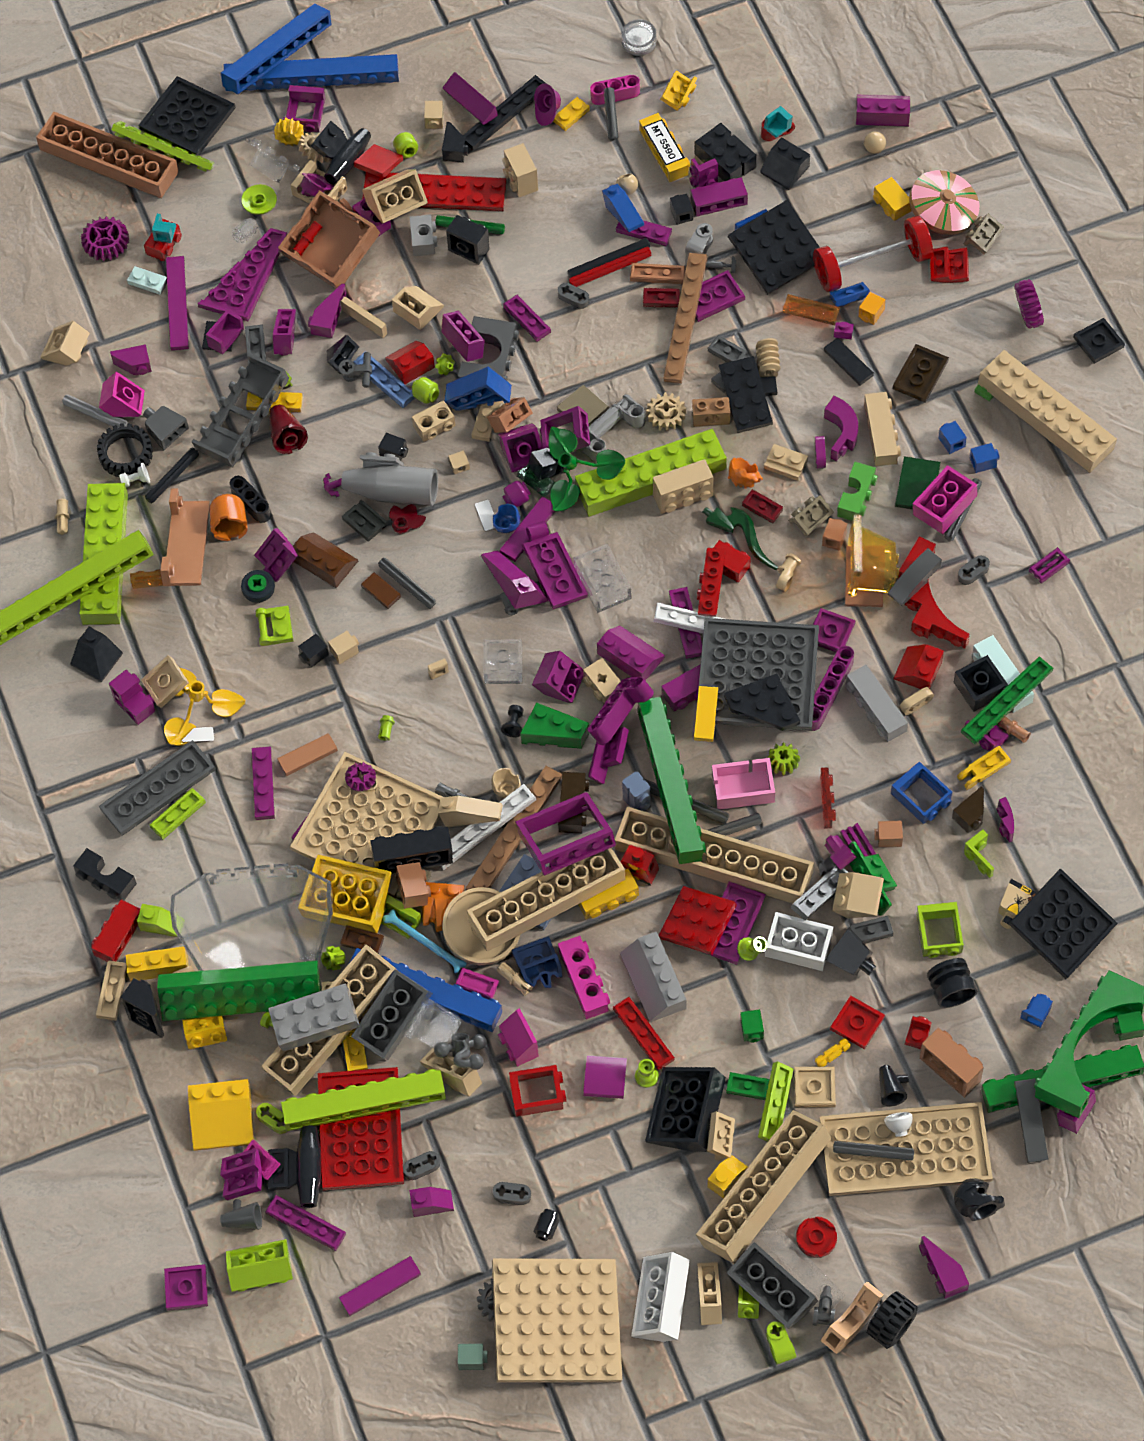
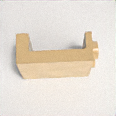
(339, 189)

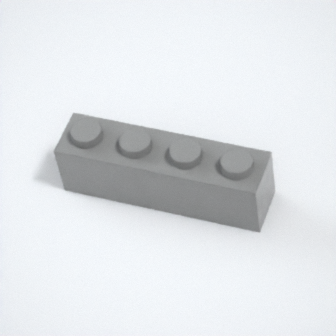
(876, 703)

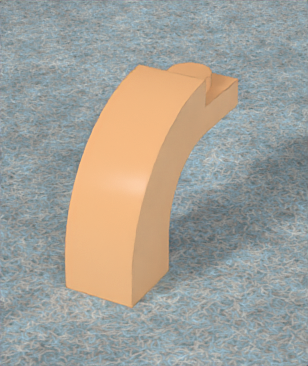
(853, 1319)

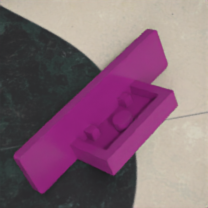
(608, 755)

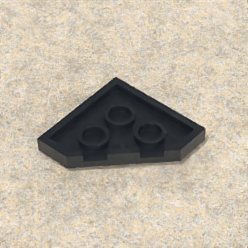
(764, 702)

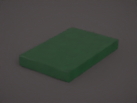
(914, 479)

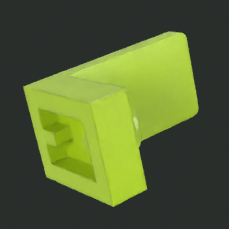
(971, 850)

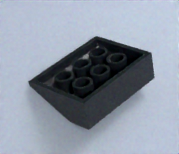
(685, 1107)

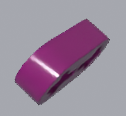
(820, 452)

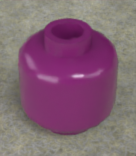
(516, 493)

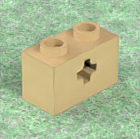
(600, 679)

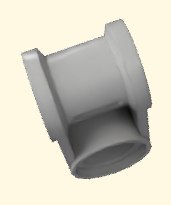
(700, 240)

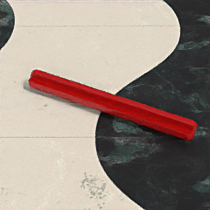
(610, 267)

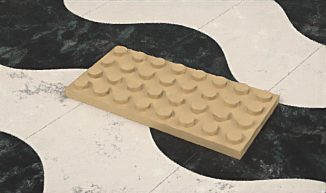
(945, 1140)

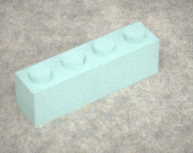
(1002, 662)

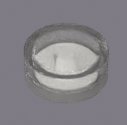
(639, 37)

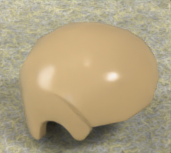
(505, 782)

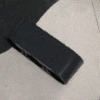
(252, 506)

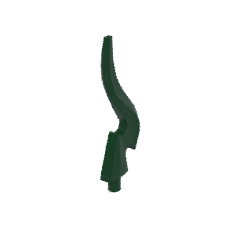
(738, 518)

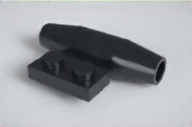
(343, 151)
(299, 1167)

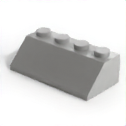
(653, 977)

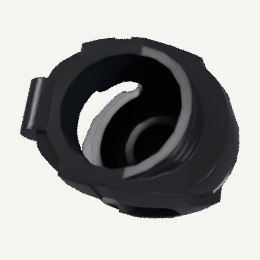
(973, 1202)

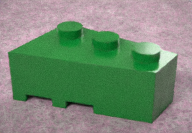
(554, 728)

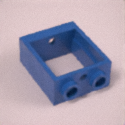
(908, 779)

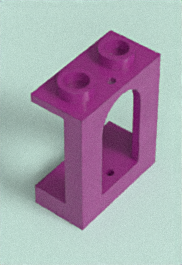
(306, 95)

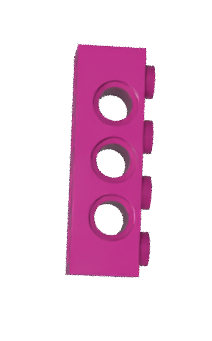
(590, 1005)

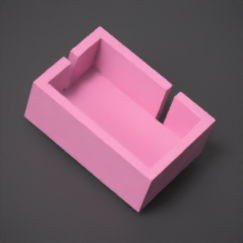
(739, 788)

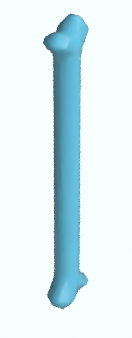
(392, 918)

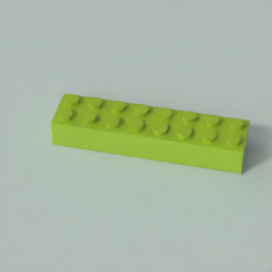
(637, 475)
(103, 527)

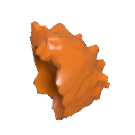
(743, 473)

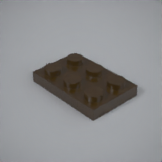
(920, 373)

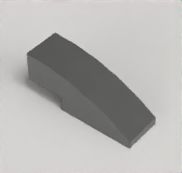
(915, 577)

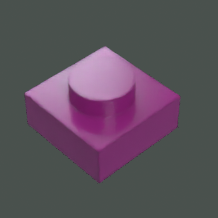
(843, 330)

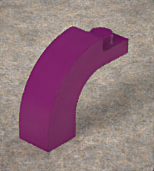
(844, 417)

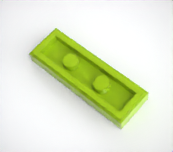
(177, 813)

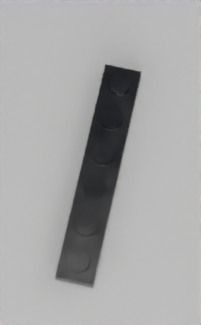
(506, 111)

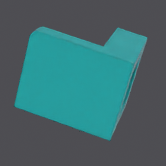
(778, 122)
(162, 230)

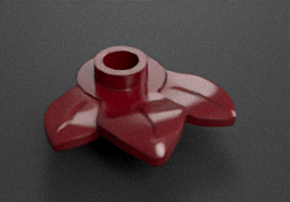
(407, 517)

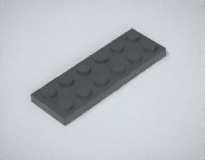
(157, 788)

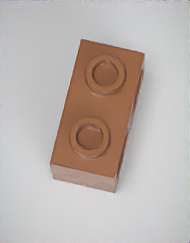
(509, 415)

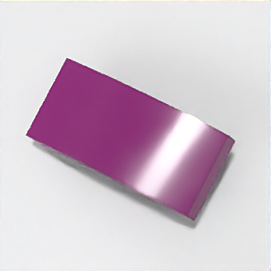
(1007, 820)

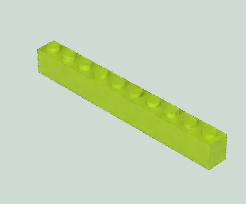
(73, 585)

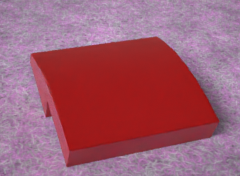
(949, 265)

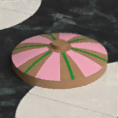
(944, 202)

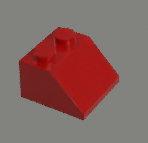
(411, 361)
(919, 666)

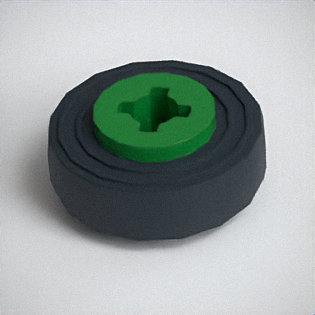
(261, 592)

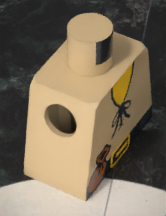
(1013, 901)

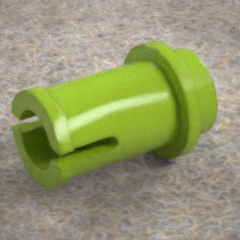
(386, 727)

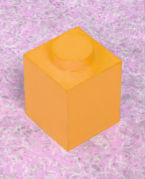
(871, 308)

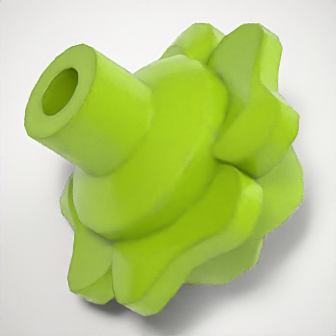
(444, 364)

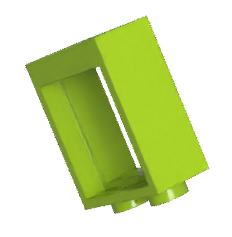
(938, 911)

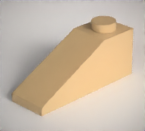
(467, 811)
(460, 1079)
(709, 1293)

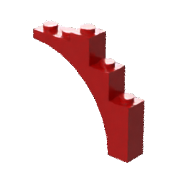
(929, 616)

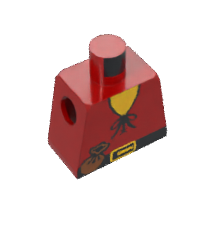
(639, 863)

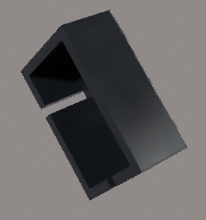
(728, 152)

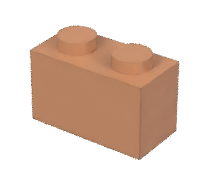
(412, 885)

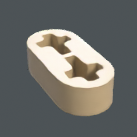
(916, 701)

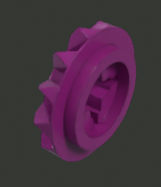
(355, 783)

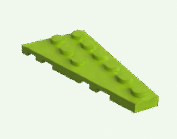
(157, 144)

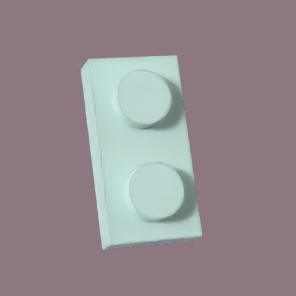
(147, 280)

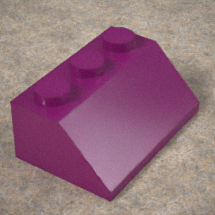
(883, 110)
(629, 652)

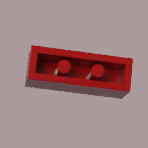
(116, 932)

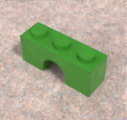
(862, 478)

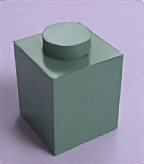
(472, 1356)

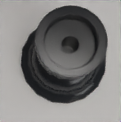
(512, 728)

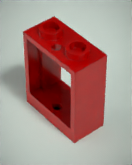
(539, 1106)

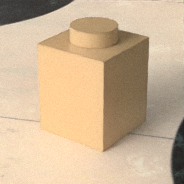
(433, 114)
(343, 647)

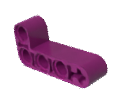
(618, 706)

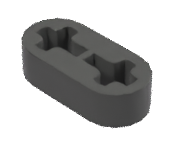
(574, 294)
(971, 567)
(420, 1161)
(512, 1188)

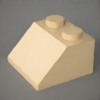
(65, 344)
(857, 895)

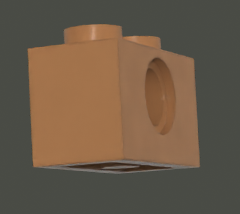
(711, 411)

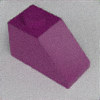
(133, 359)
(430, 1201)

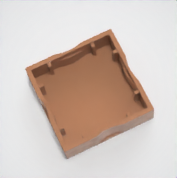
(337, 245)

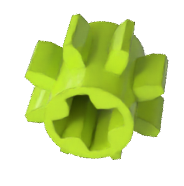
(333, 958)

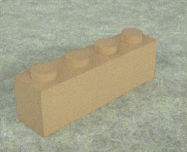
(881, 429)

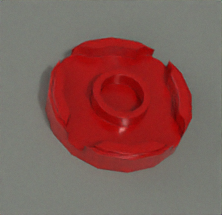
(816, 1237)

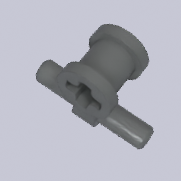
(357, 370)
(824, 1313)

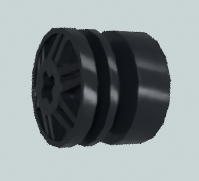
(952, 982)

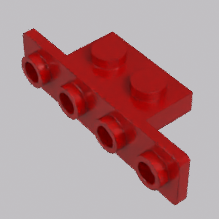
(711, 582)

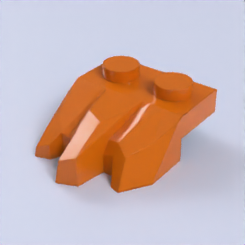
(440, 898)

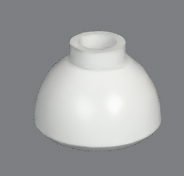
(899, 1123)

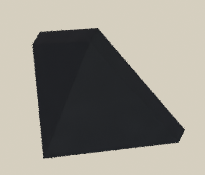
(340, 351)

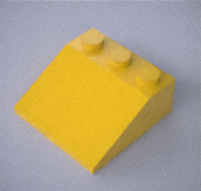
(220, 1114)

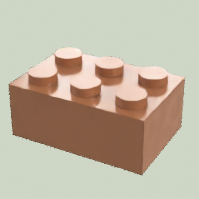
(951, 1062)

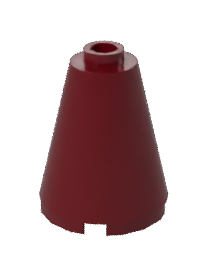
(286, 430)

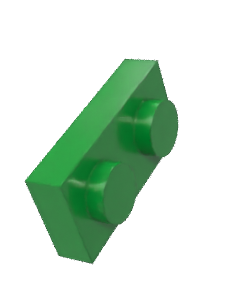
(747, 1086)

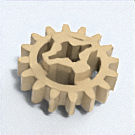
(305, 147)
(666, 411)

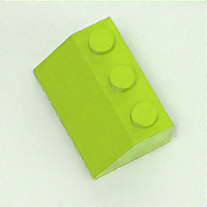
(259, 1265)

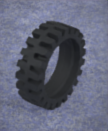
(116, 434)

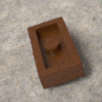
(358, 938)

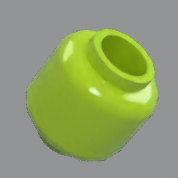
(405, 145)
(425, 390)

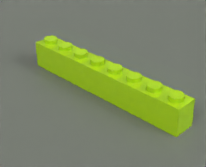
(363, 1100)

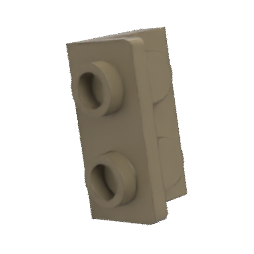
(984, 233)
(811, 515)

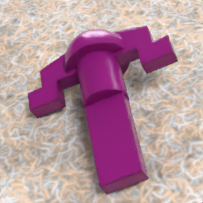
(329, 486)

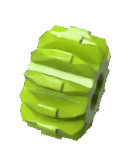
(790, 757)

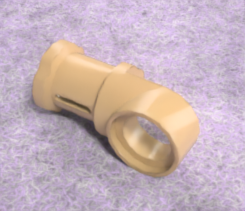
(786, 571)

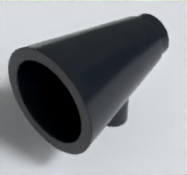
(891, 1090)

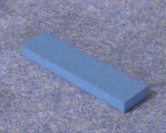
(388, 382)

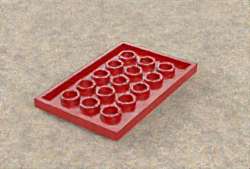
(363, 1148)

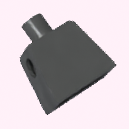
(164, 425)

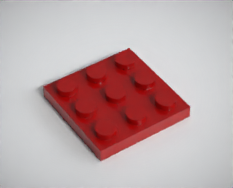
(697, 920)

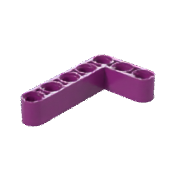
(831, 680)

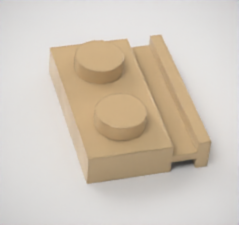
(785, 462)

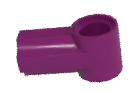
(839, 851)

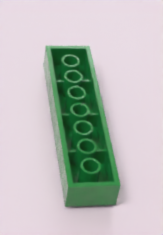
(235, 989)

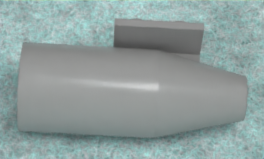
(390, 481)

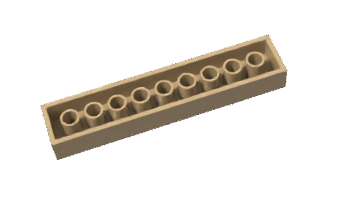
(724, 860)

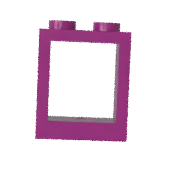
(580, 424)

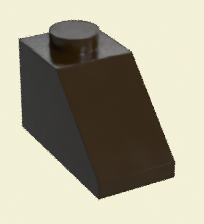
(970, 812)

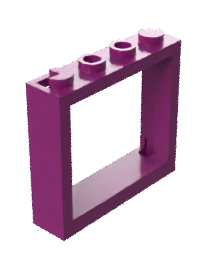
(573, 851)

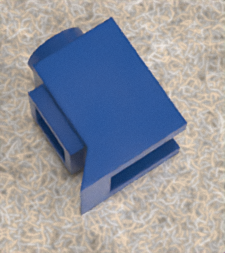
(1037, 1010)

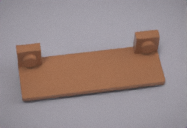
(186, 541)

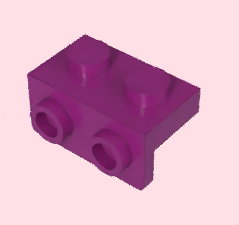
(703, 174)

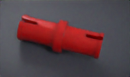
(307, 238)

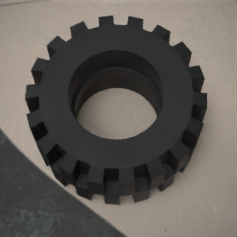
(892, 1319)

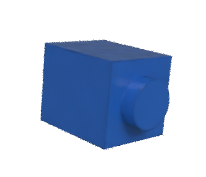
(952, 437)
(984, 457)

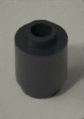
(546, 1225)

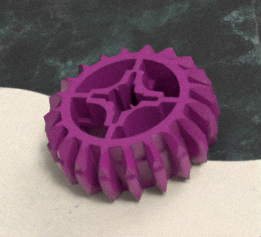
(105, 233)
(1029, 303)

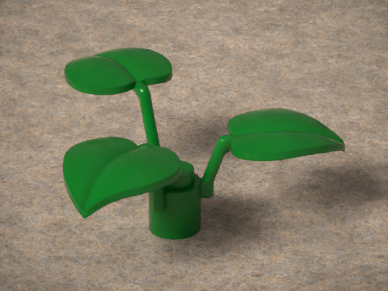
(561, 444)

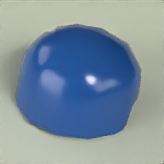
(506, 519)

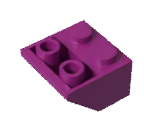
(558, 677)

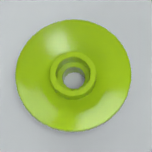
(256, 194)

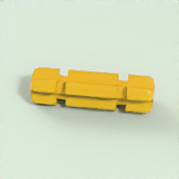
(832, 1053)

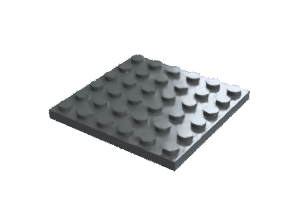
(752, 650)

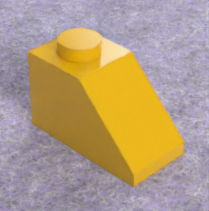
(726, 1176)

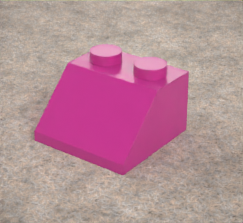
(121, 397)
(518, 1039)

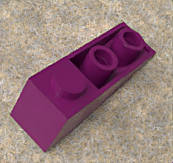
(948, 1272)

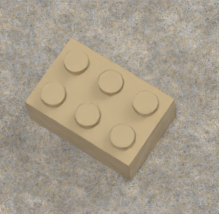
(683, 486)

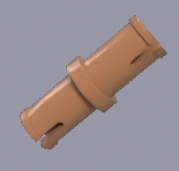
(1013, 728)

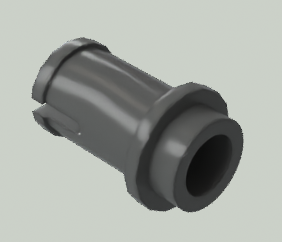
(509, 609)

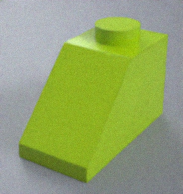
(155, 920)

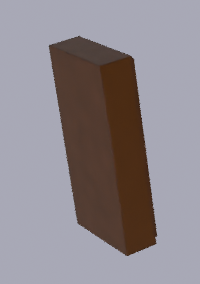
(381, 590)

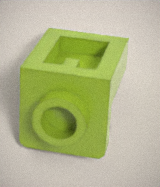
(747, 1305)

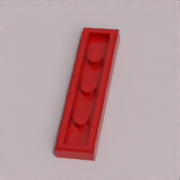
(643, 1033)

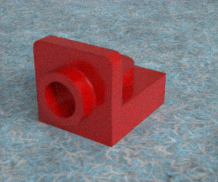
(918, 1031)

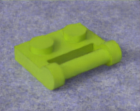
(280, 623)

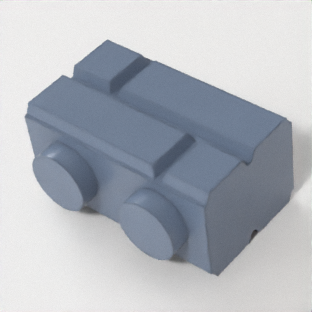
(636, 792)

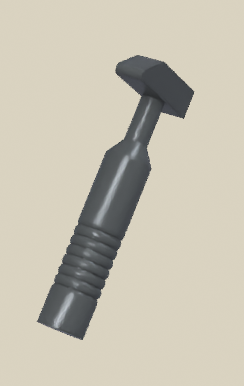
(719, 264)

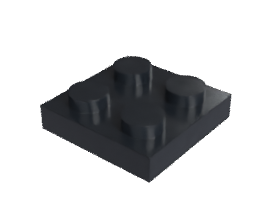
(1099, 340)

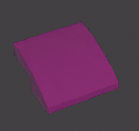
(276, 554)
(605, 1077)
(241, 1174)

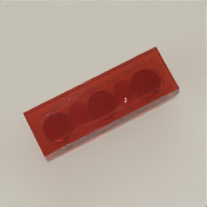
(827, 797)

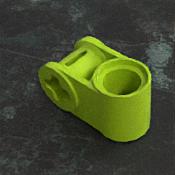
(780, 1346)

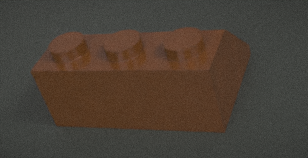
(323, 558)

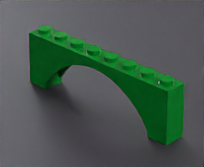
(1060, 1082)

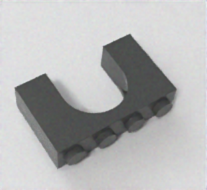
(497, 333)

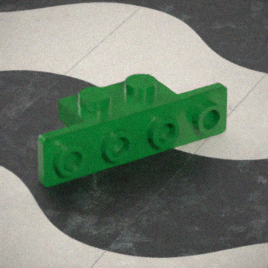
(873, 866)

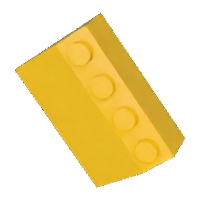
(356, 890)

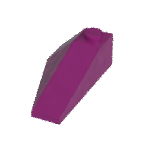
(515, 583)

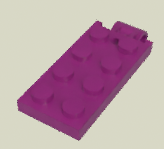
(553, 566)

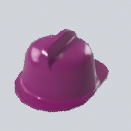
(546, 104)
(313, 183)

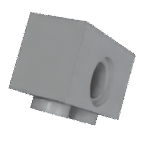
(424, 226)

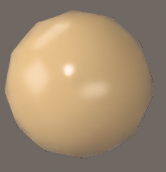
(875, 142)
(628, 183)

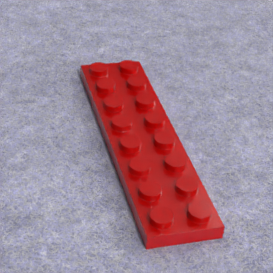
(457, 191)

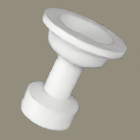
(141, 474)

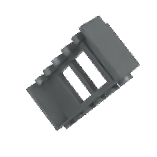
(259, 379)

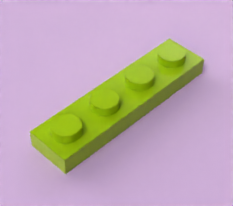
(775, 1100)

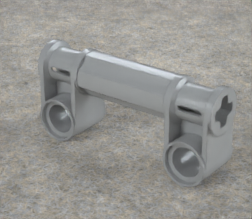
(625, 409)

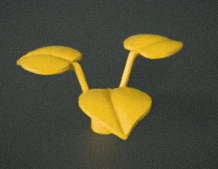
(224, 705)

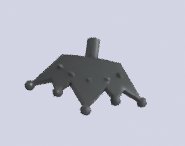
(826, 865)

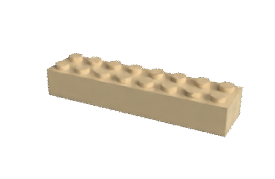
(1047, 411)
(543, 898)
(365, 979)
(763, 1186)

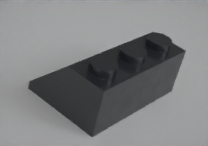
(142, 1006)

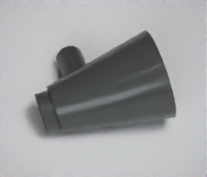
(243, 1217)

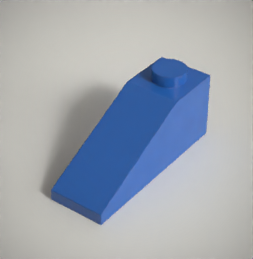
(622, 208)

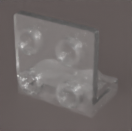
(433, 1024)

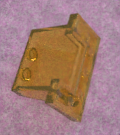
(871, 560)

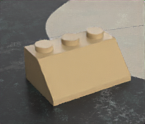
(395, 195)

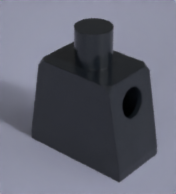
(851, 955)

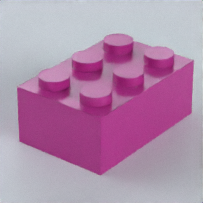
(945, 499)

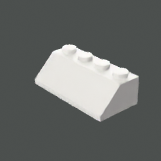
(660, 1297)

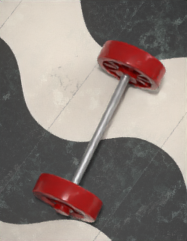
(916, 237)

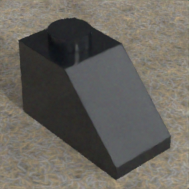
(454, 145)

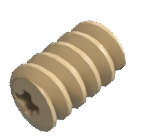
(768, 357)

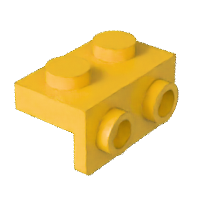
(677, 90)

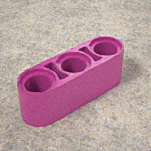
(624, 88)

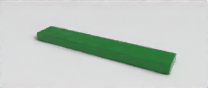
(1007, 700)

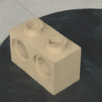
(431, 418)

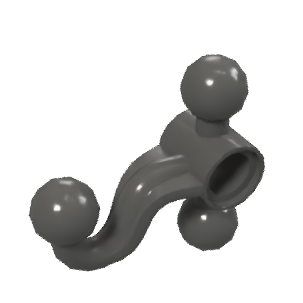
(460, 1050)

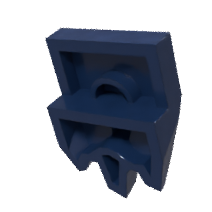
(538, 961)

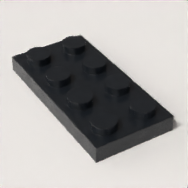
(745, 394)

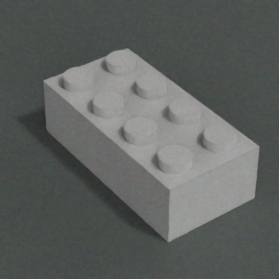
(314, 1017)

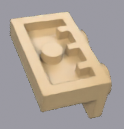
(721, 1135)

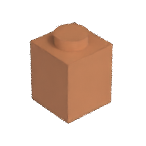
(834, 534)
(889, 834)

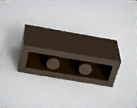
(573, 785)

